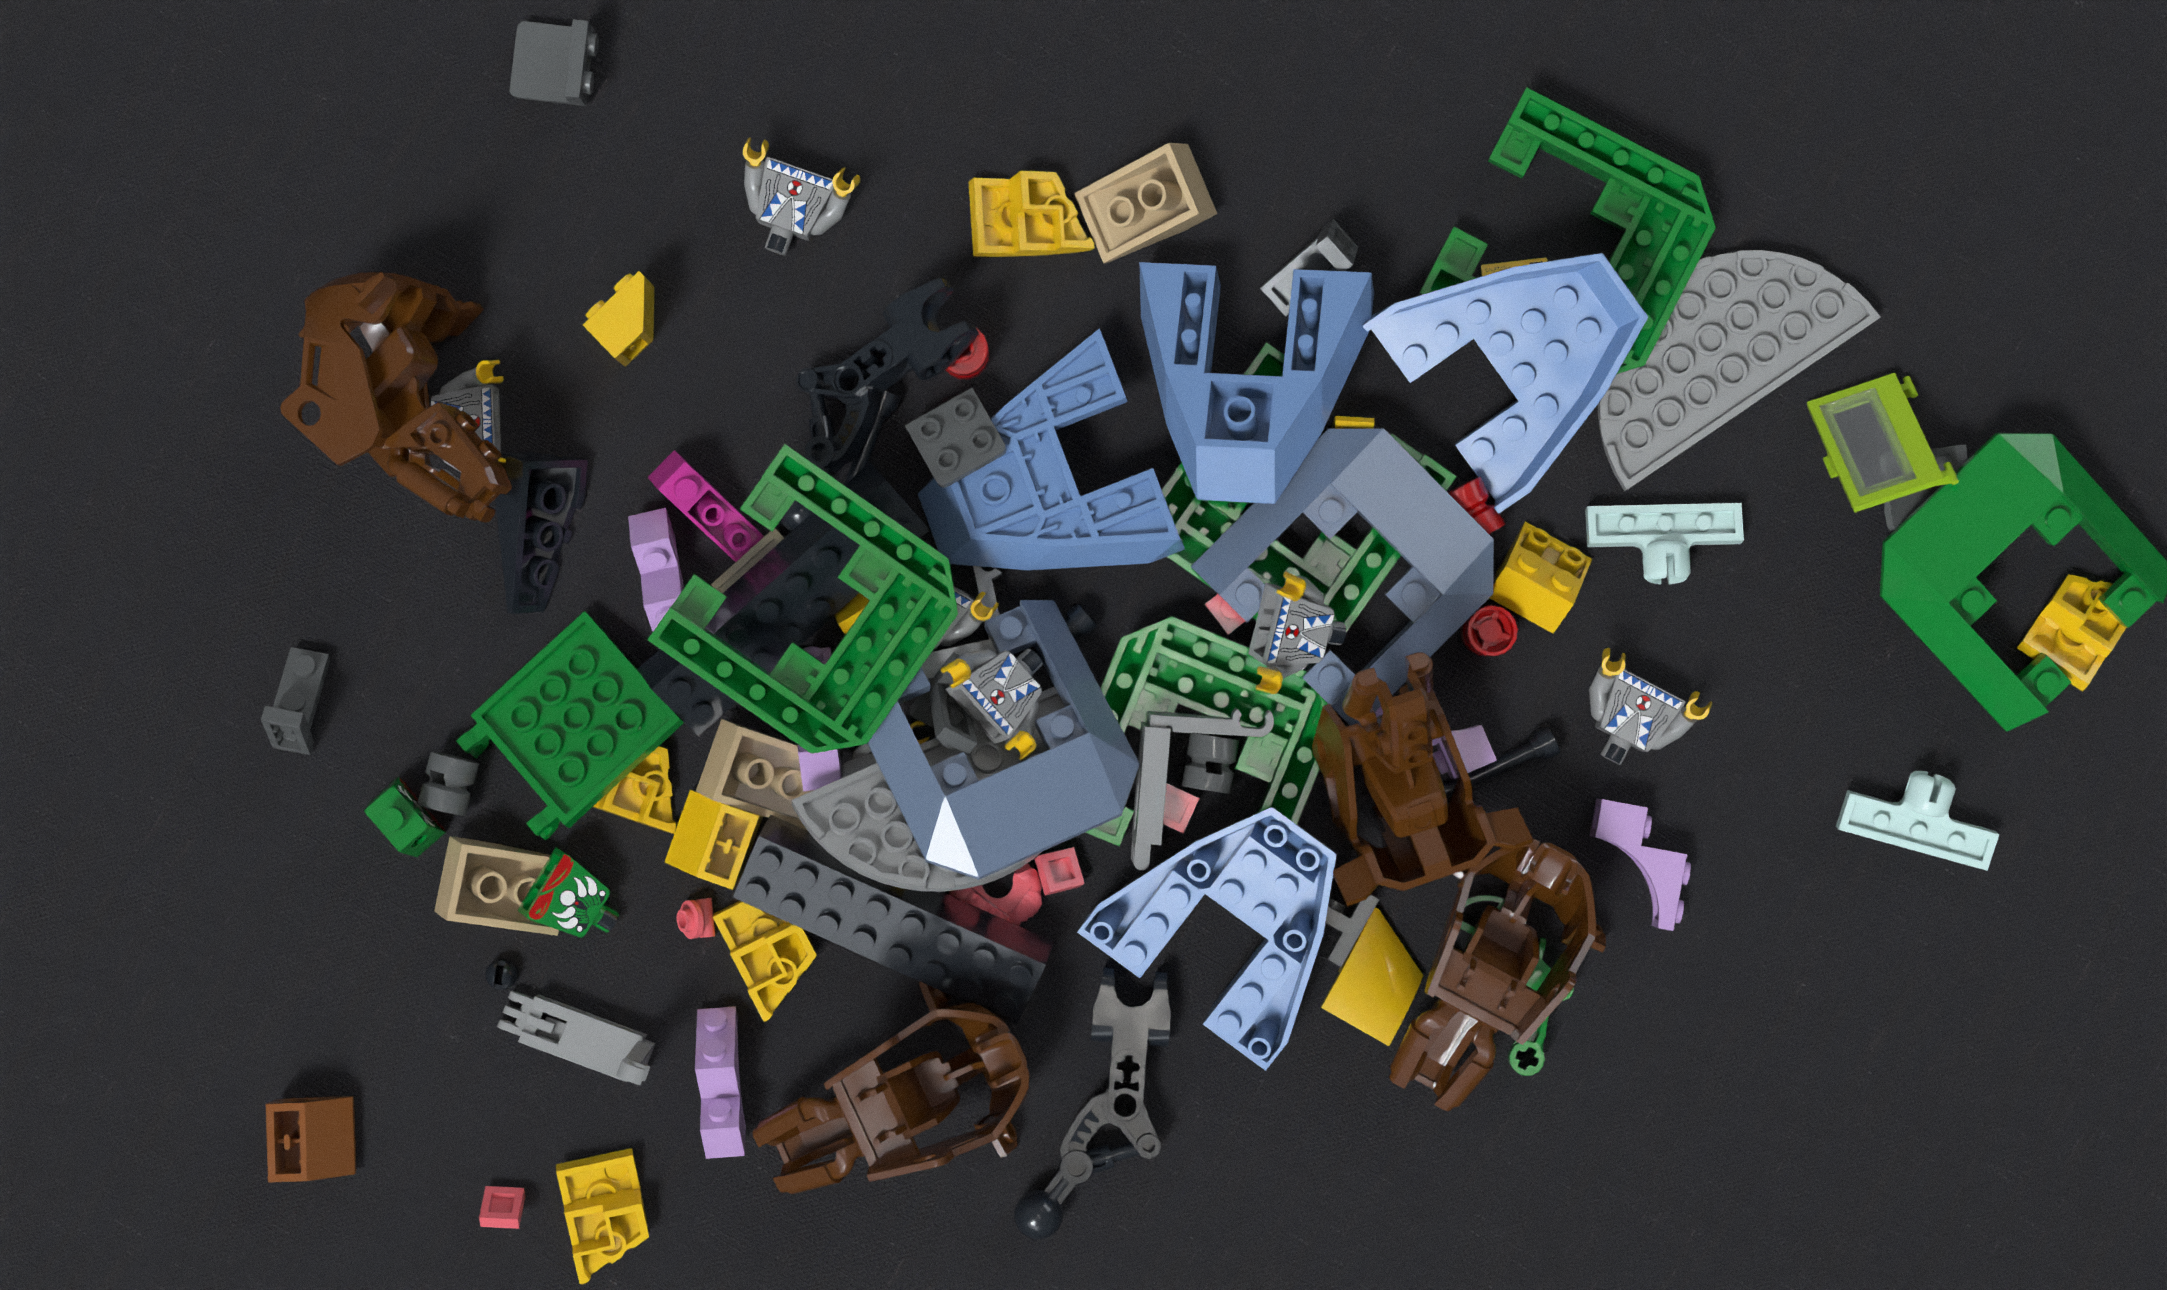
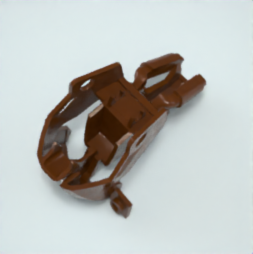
(384, 399)
(1405, 787)
(1487, 982)
(882, 1111)

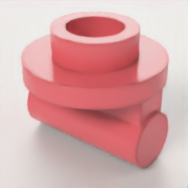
(696, 918)

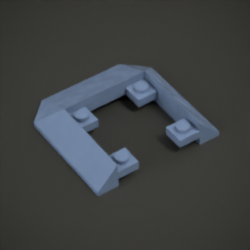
(1407, 507)
(1033, 804)

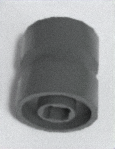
(1213, 749)
(448, 783)

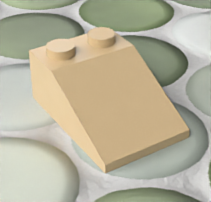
(1145, 202)
(753, 772)
(488, 883)

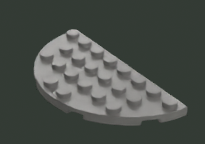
(1729, 342)
(867, 832)

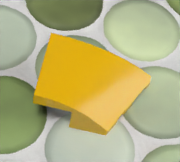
(1024, 217)
(2074, 630)
(644, 794)
(766, 952)
(1375, 982)
(602, 1209)

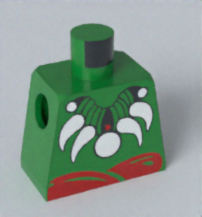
(403, 820)
(568, 898)

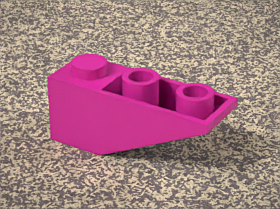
(705, 506)

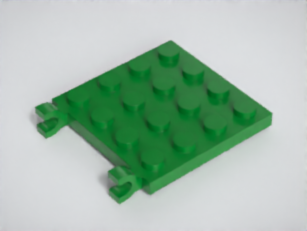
(573, 722)

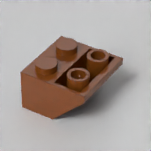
(310, 1138)

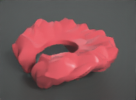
(1017, 906)

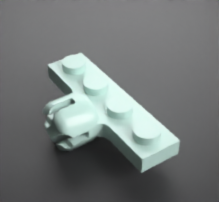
(1664, 533)
(1919, 822)

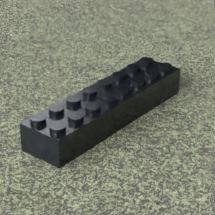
(777, 602)
(904, 929)

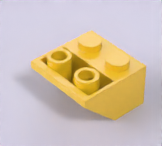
(626, 320)
(1540, 577)
(713, 840)

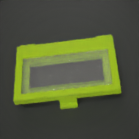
(1876, 442)

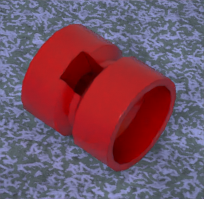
(972, 360)
(1472, 499)
(1489, 631)

